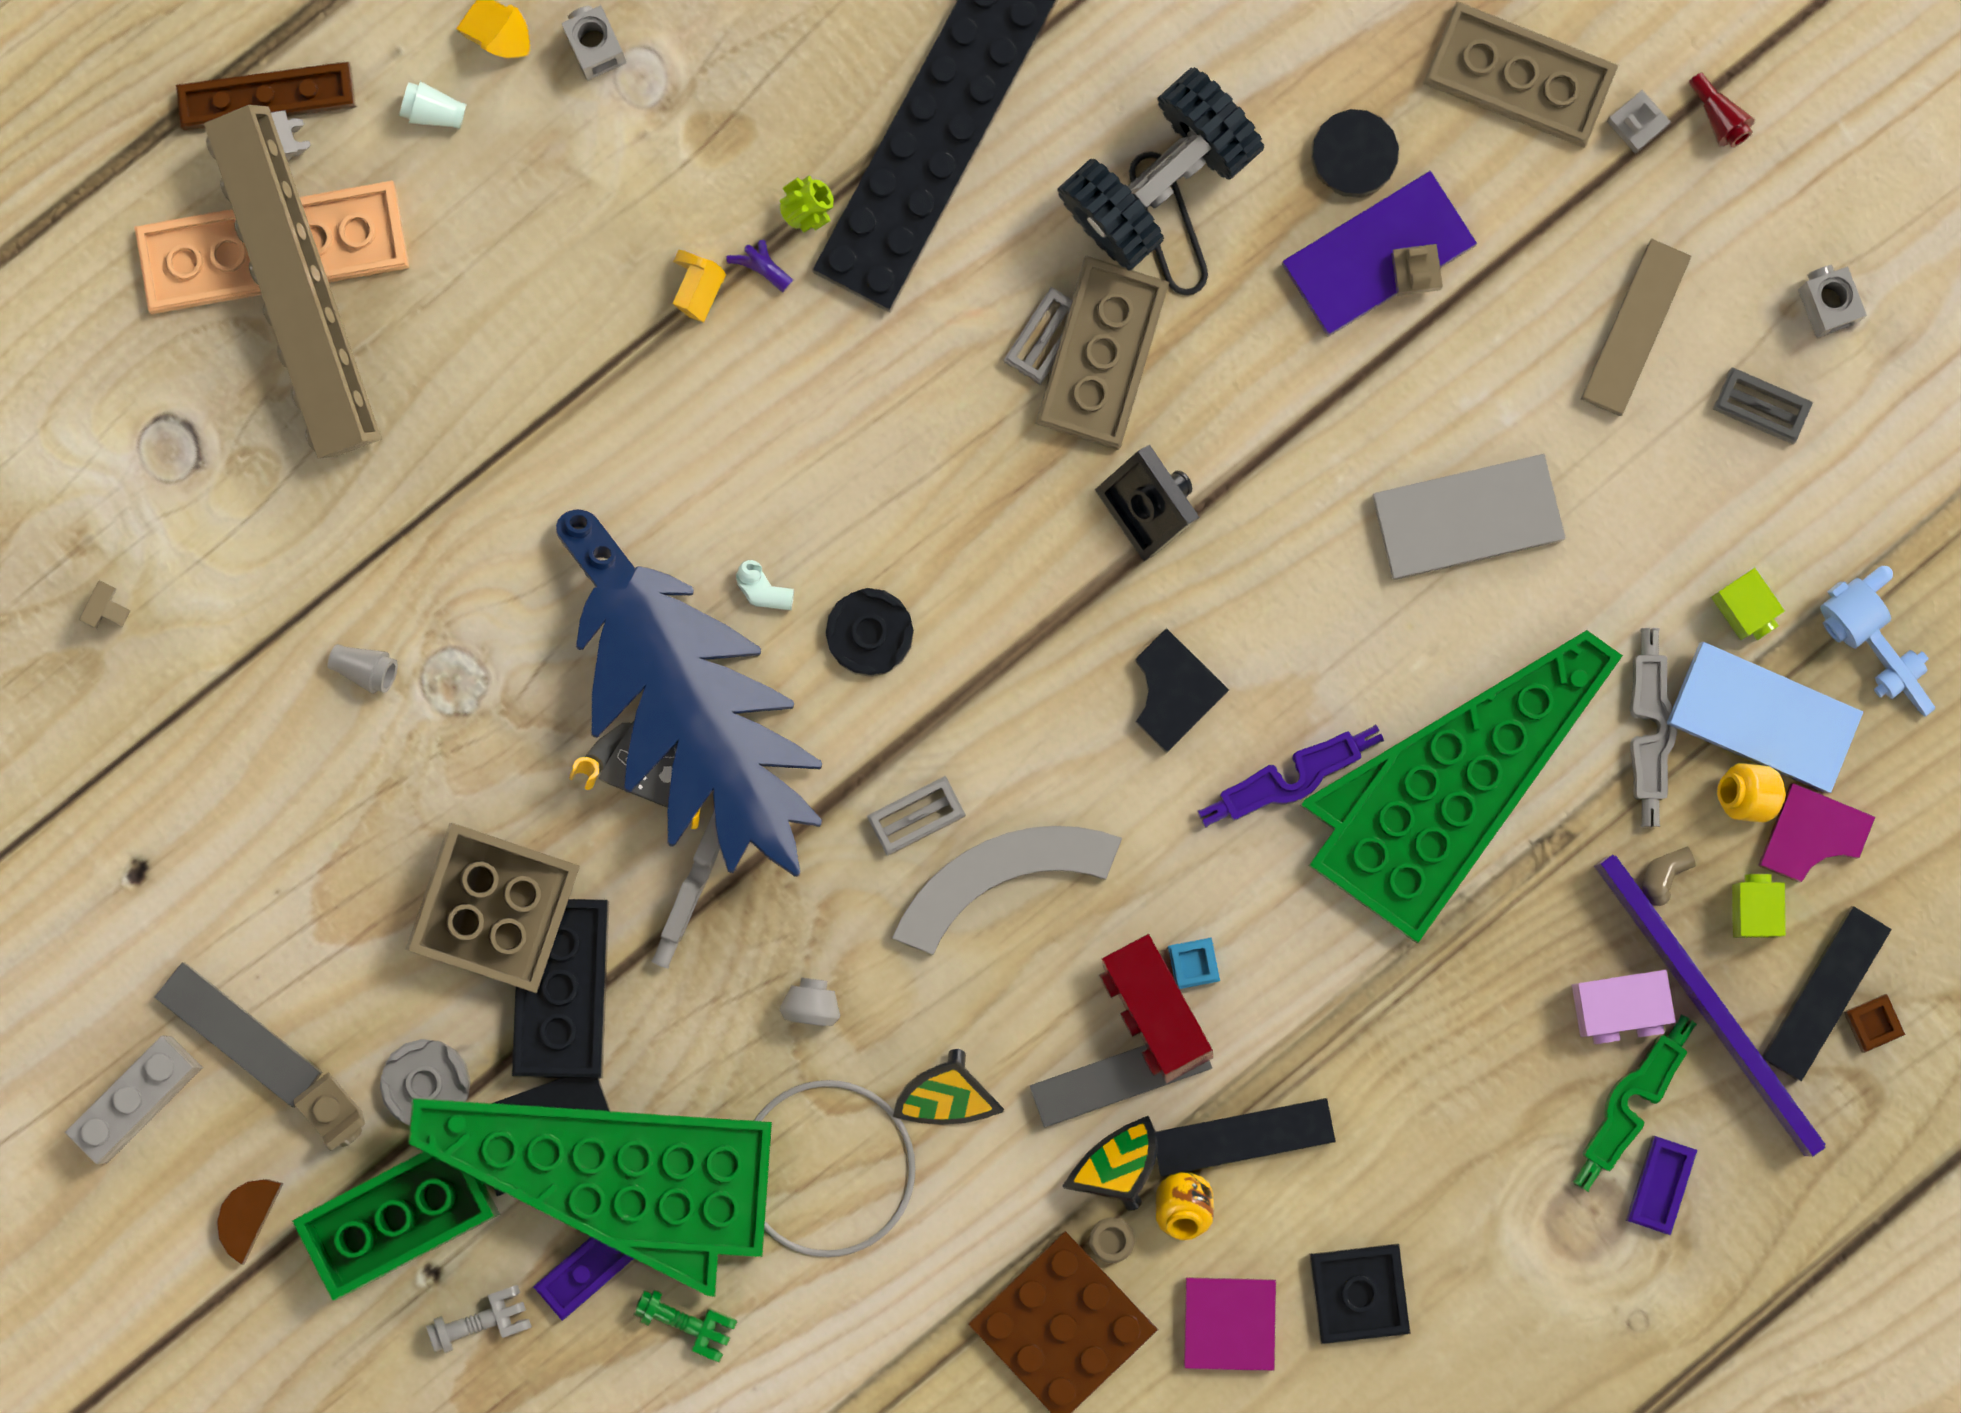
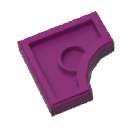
(1812, 830)

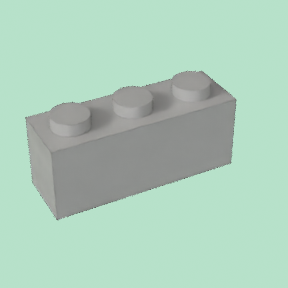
(134, 1100)

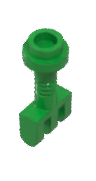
(704, 1330)

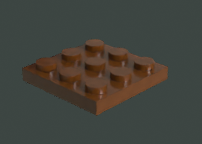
(1063, 1326)

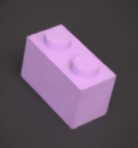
(1622, 1005)

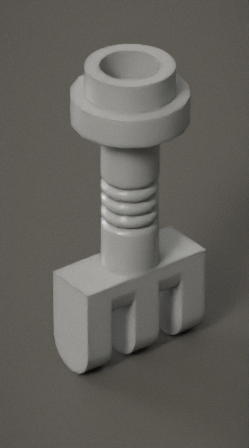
(442, 1334)

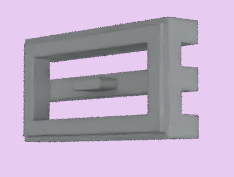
(1025, 367)
(950, 799)

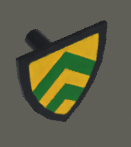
(946, 1095)
(1118, 1164)

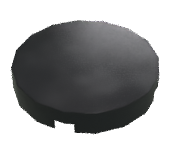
(1355, 153)
(869, 632)

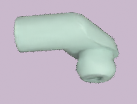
(759, 590)

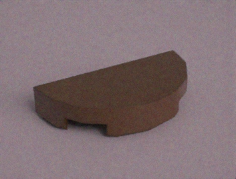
(244, 1216)

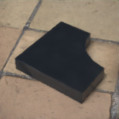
(1178, 690)

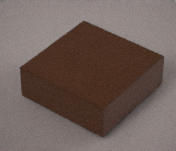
(1874, 1023)

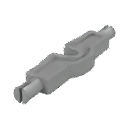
(1651, 752)
(688, 895)

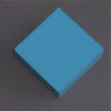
(1194, 963)

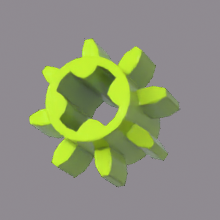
(806, 204)

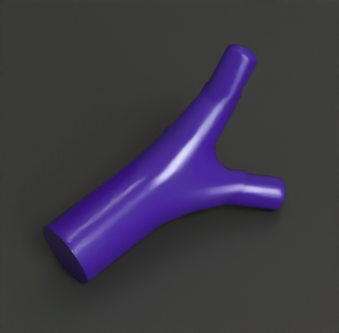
(763, 264)

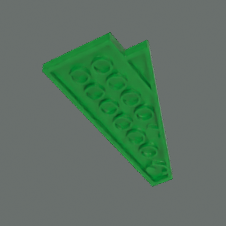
(1435, 801)
(636, 1181)

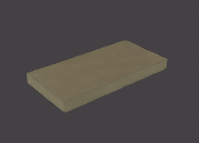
(1520, 74)
(1102, 352)

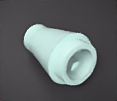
(431, 107)

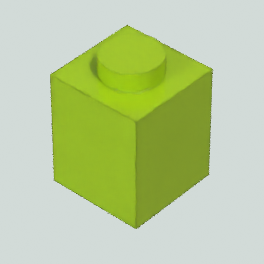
(1749, 606)
(1758, 907)

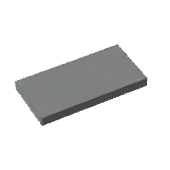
(1468, 516)

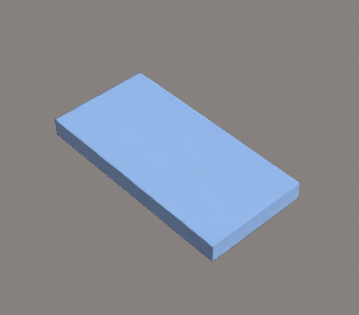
(1765, 717)

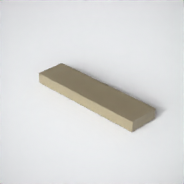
(1636, 327)

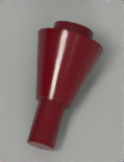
(1728, 120)

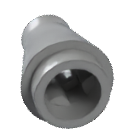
(365, 667)

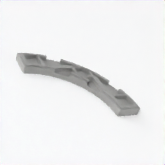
(994, 863)

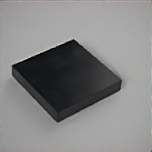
(1359, 1293)

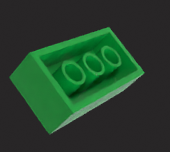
(392, 1221)

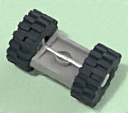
(1211, 133)

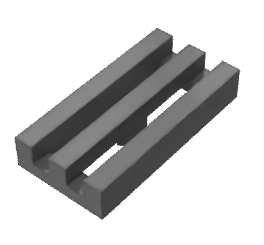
(1727, 391)

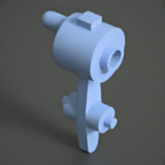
(1856, 616)

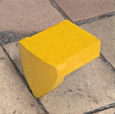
(496, 29)
(698, 285)

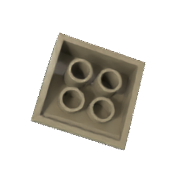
(492, 907)

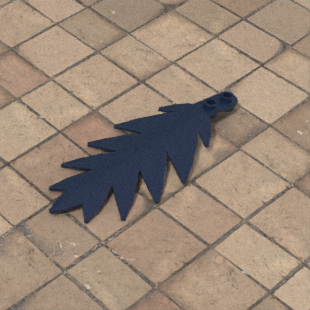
(665, 649)

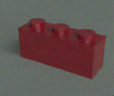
(1155, 1009)

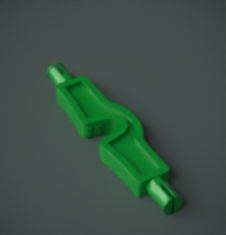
(1621, 1123)

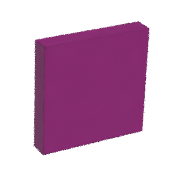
(1230, 1324)

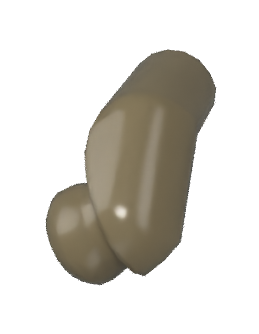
(1661, 874)

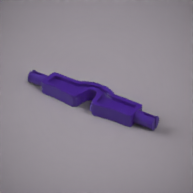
(1269, 786)

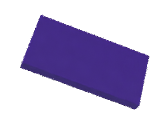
(1353, 264)

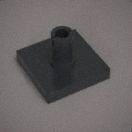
(1148, 502)

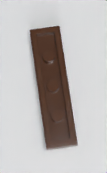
(290, 90)

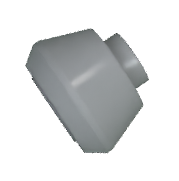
(811, 1004)

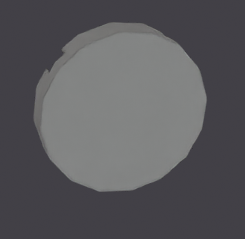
(423, 1072)

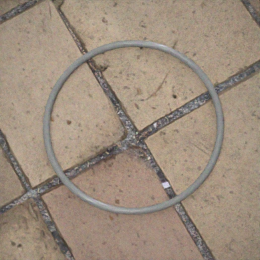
(911, 1161)

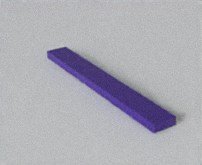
(1710, 1006)

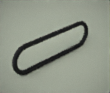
(1188, 224)

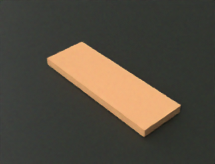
(206, 263)

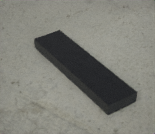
(1826, 993)
(1244, 1137)

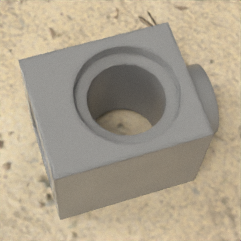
(595, 59)
(1828, 319)

